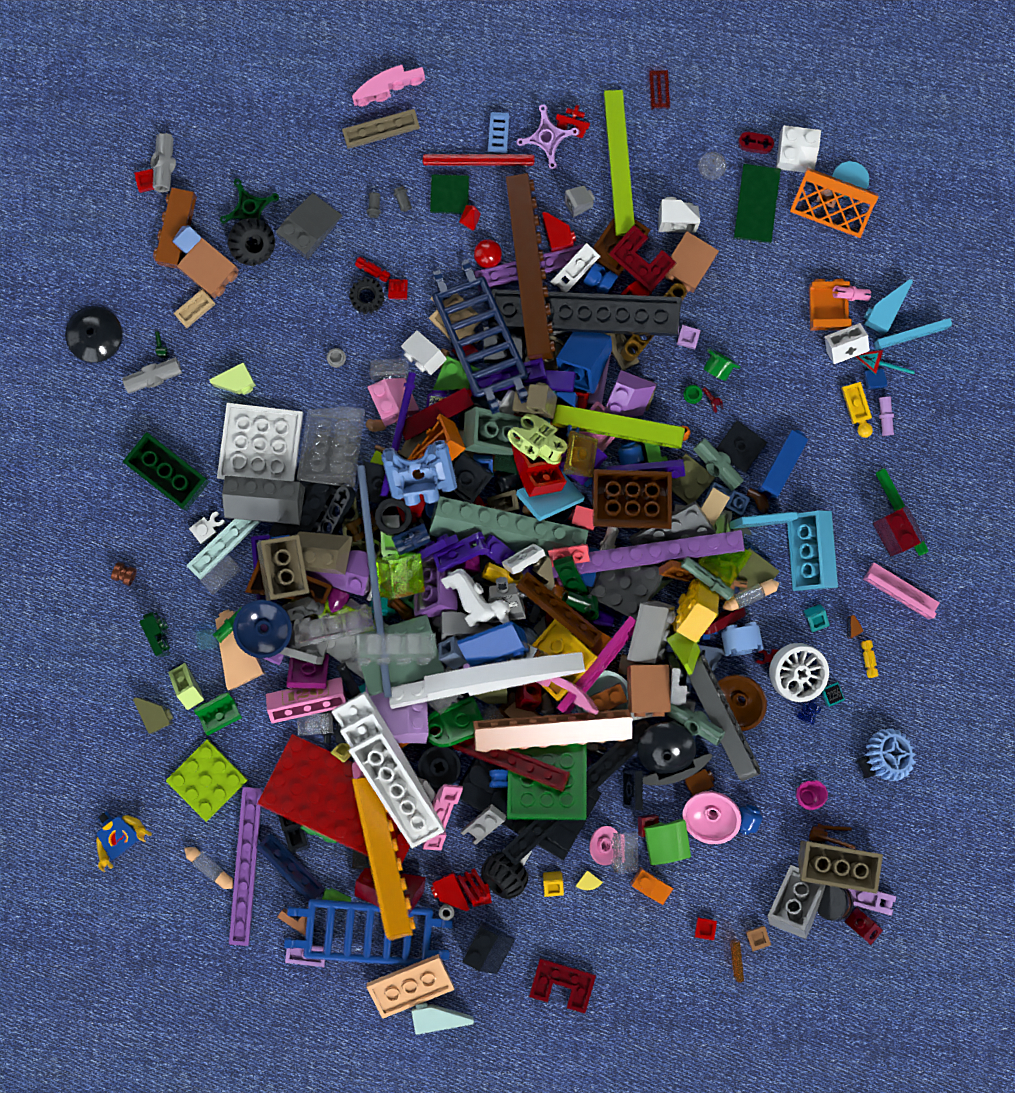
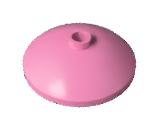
(708, 825)

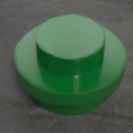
(692, 394)

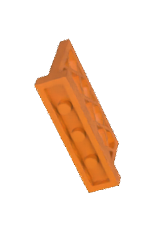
(838, 186)

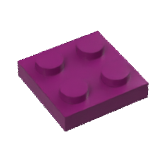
(306, 674)

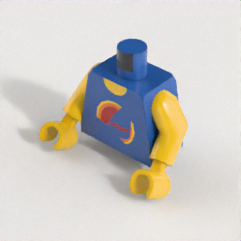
(117, 837)

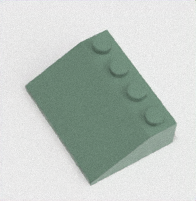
(402, 674)

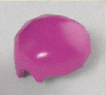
(811, 794)

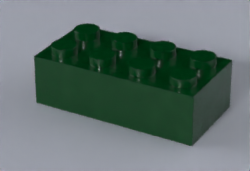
(166, 471)

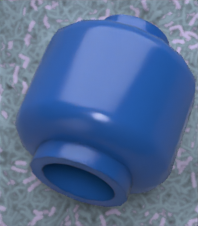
(630, 453)
(750, 819)

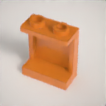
(825, 310)

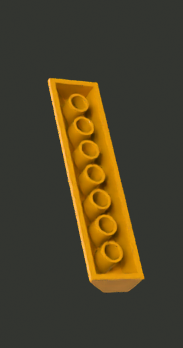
(383, 861)

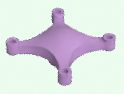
(548, 136)

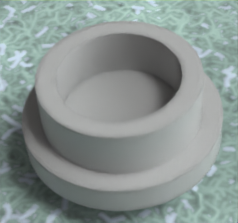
(336, 357)

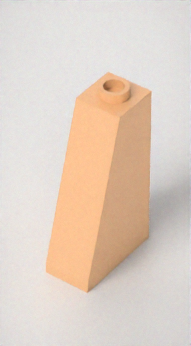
(237, 665)

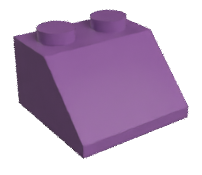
(629, 395)

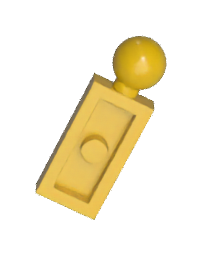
(858, 408)

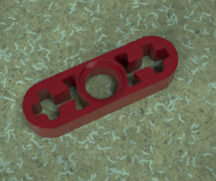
(724, 619)

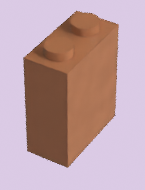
(692, 260)
(208, 268)
(648, 690)

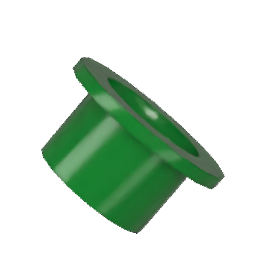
(720, 365)

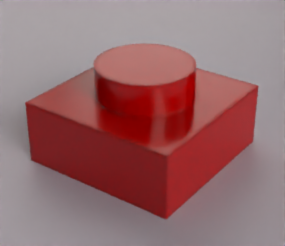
(144, 180)
(705, 928)

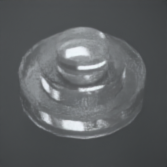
(712, 165)

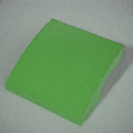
(667, 842)

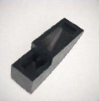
(295, 836)

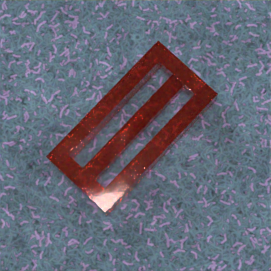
(659, 105)

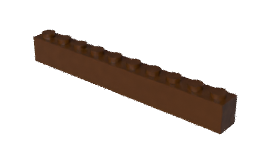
(529, 267)

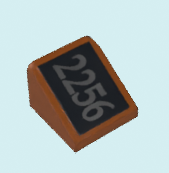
(853, 627)

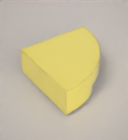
(588, 881)

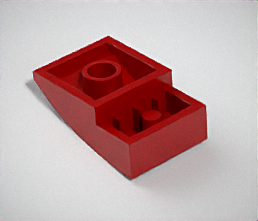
(538, 475)

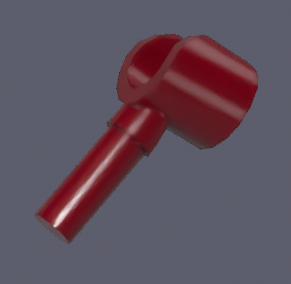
(714, 401)

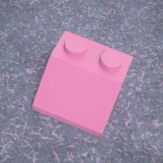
(388, 398)

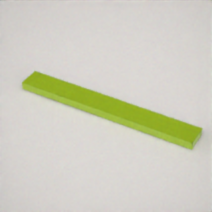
(619, 161)

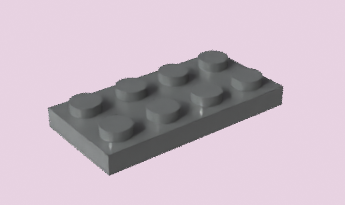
(686, 523)

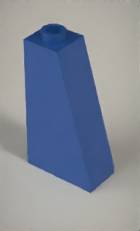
(783, 464)

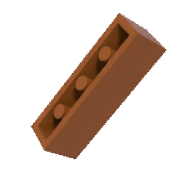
(178, 214)

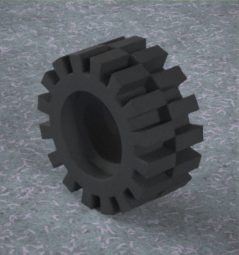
(363, 285)

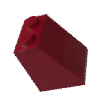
(899, 531)

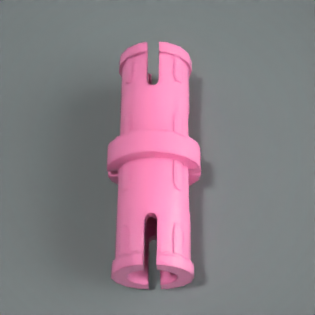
(851, 293)

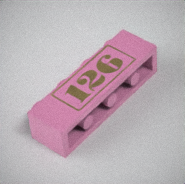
(305, 701)

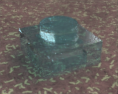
(206, 640)

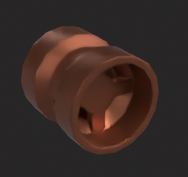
(123, 573)

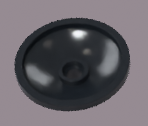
(104, 340)
(666, 739)

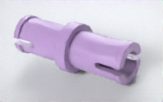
(886, 416)

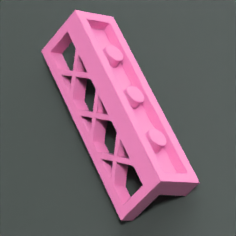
(901, 591)

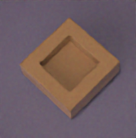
(758, 938)

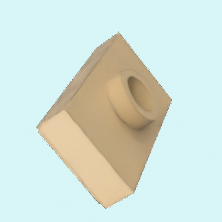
(194, 308)

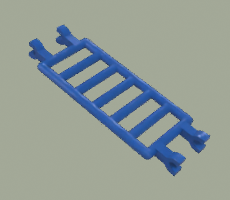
(405, 960)

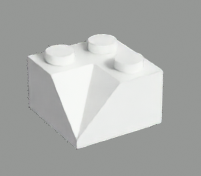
(798, 148)
(678, 216)

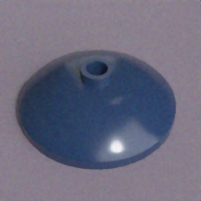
(252, 638)

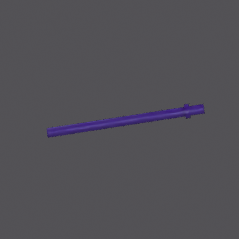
(409, 386)

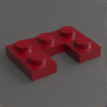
(648, 274)
(552, 973)

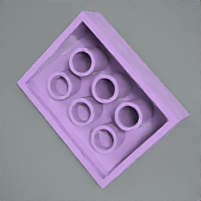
(406, 723)

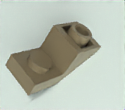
(544, 569)

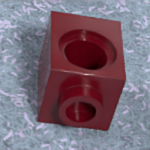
(528, 696)

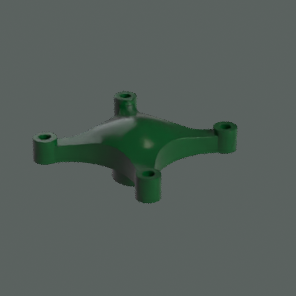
(248, 205)

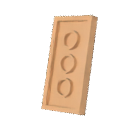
(410, 986)

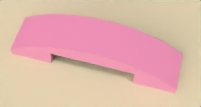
(582, 699)
(443, 804)

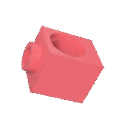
(582, 518)

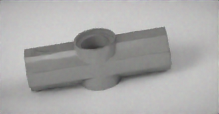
(163, 162)
(152, 375)

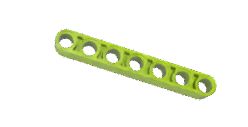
(619, 426)

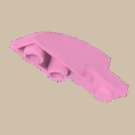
(379, 86)

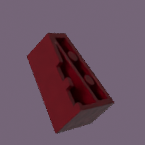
(366, 889)

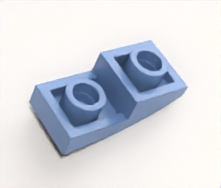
(737, 501)

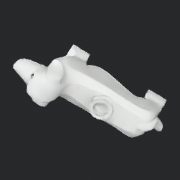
(473, 600)

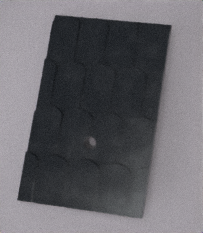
(480, 796)

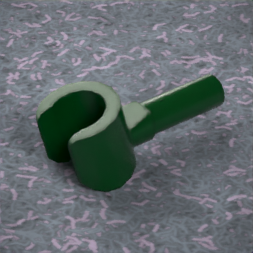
(162, 352)

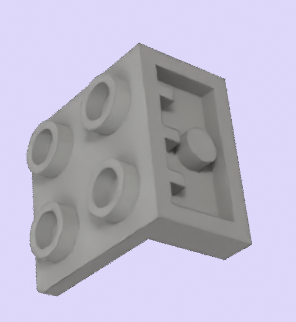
(312, 653)

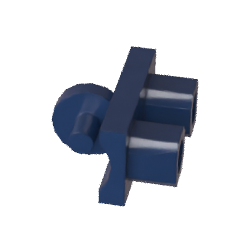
(411, 539)

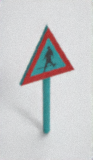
(872, 361)

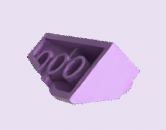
(356, 577)

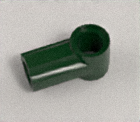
(585, 605)

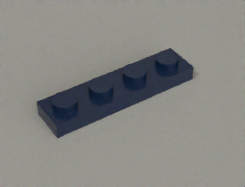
(290, 867)

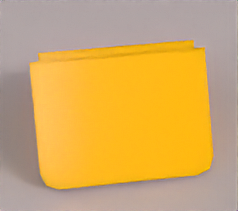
(553, 883)

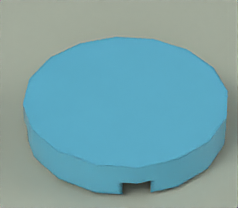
(852, 173)

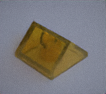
(580, 455)

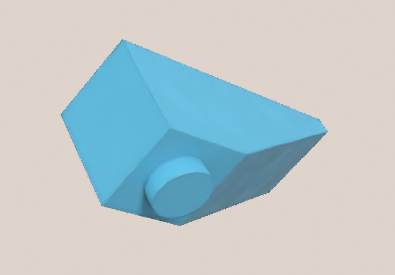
(884, 312)

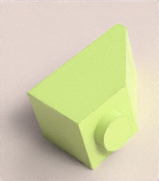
(235, 380)
(185, 686)

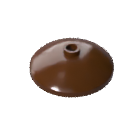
(747, 712)

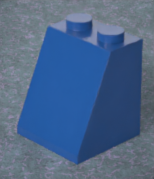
(587, 357)

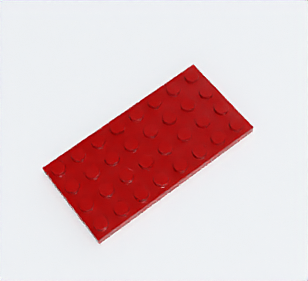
(320, 795)

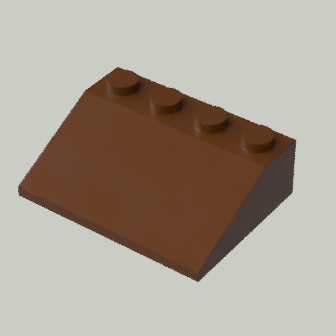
(632, 499)

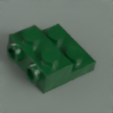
(154, 629)

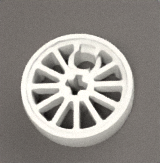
(797, 693)

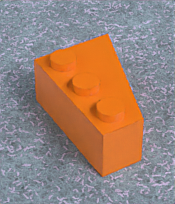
(443, 430)

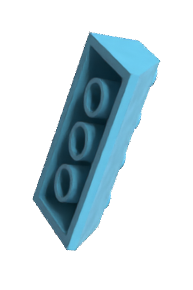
(812, 551)

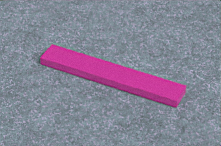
(599, 664)

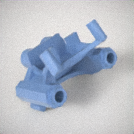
(437, 474)

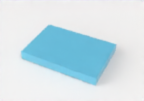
(552, 503)
(762, 520)

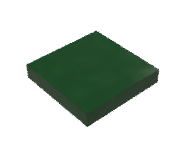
(449, 193)

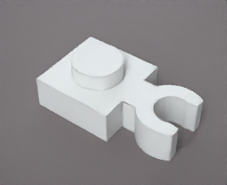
(205, 529)

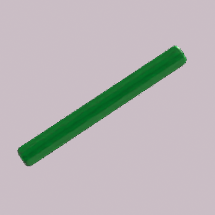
(896, 501)

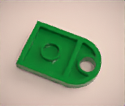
(454, 723)

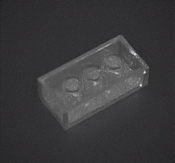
(393, 648)

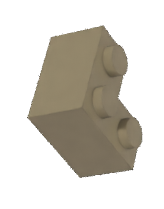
(540, 401)

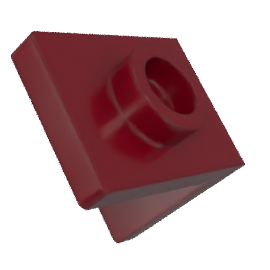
(863, 926)

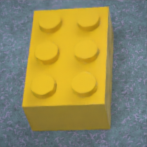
(696, 610)

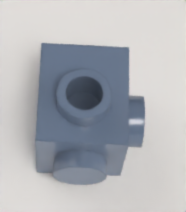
(450, 653)

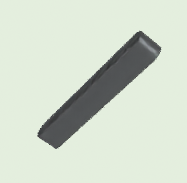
(723, 717)

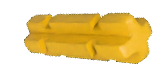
(869, 658)

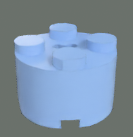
(742, 639)

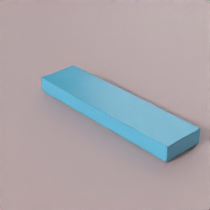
(912, 334)

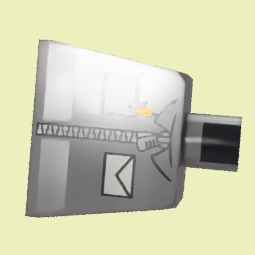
(509, 594)

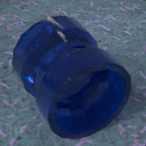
(811, 708)

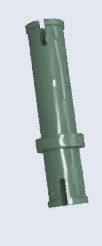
(715, 584)

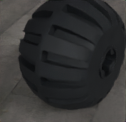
(262, 246)
(503, 876)

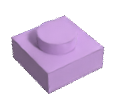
(688, 337)

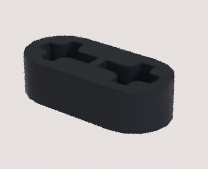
(348, 680)

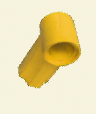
(492, 572)

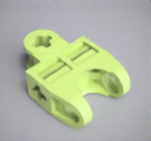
(538, 440)

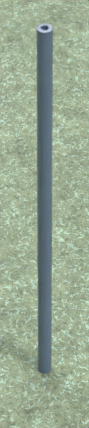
(373, 571)

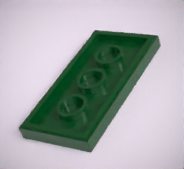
(757, 203)

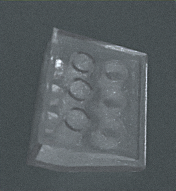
(331, 446)
(334, 627)

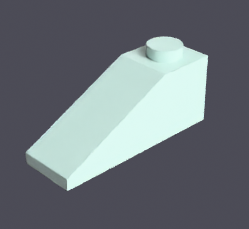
(435, 1018)

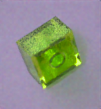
(727, 565)
(400, 575)

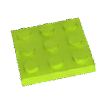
(206, 780)

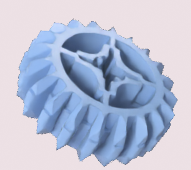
(900, 757)

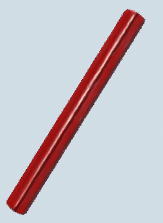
(479, 159)

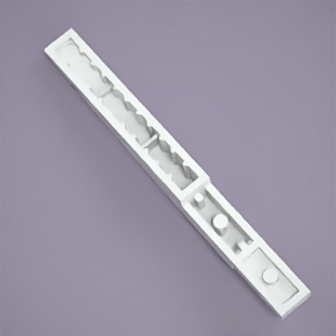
(486, 678)

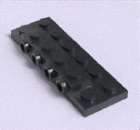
(314, 506)

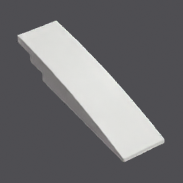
(387, 769)

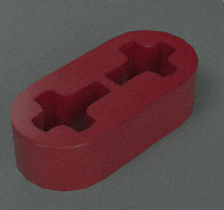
(757, 138)

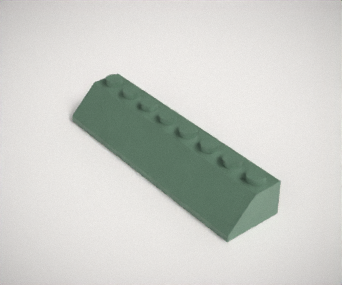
(511, 529)

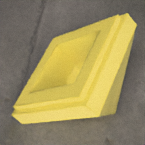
(341, 751)

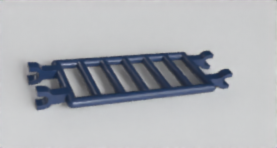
(502, 328)

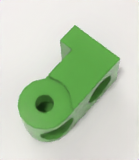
(653, 453)

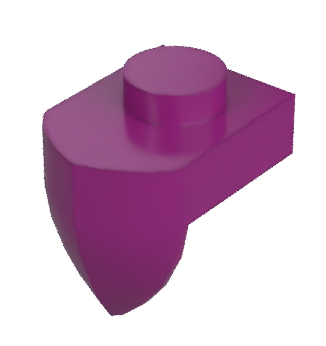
(337, 599)

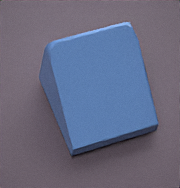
(186, 238)

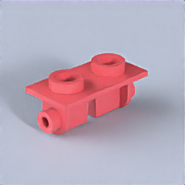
(578, 552)

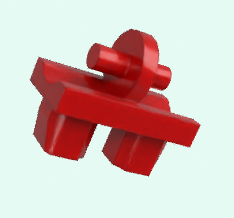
(564, 121)

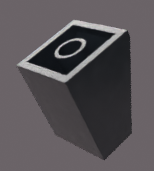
(487, 949)

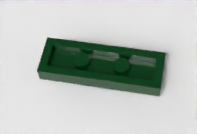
(571, 576)

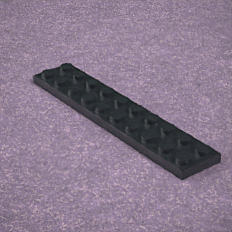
(598, 313)

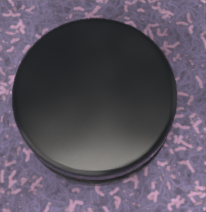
(835, 903)

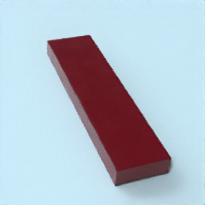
(427, 417)

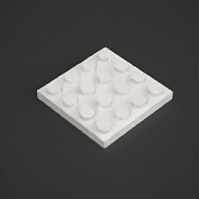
(260, 442)

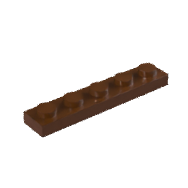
(559, 610)

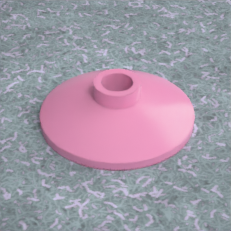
(601, 845)

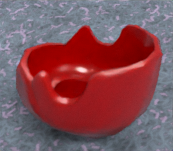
(487, 253)

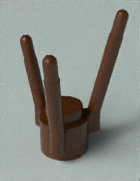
(818, 835)

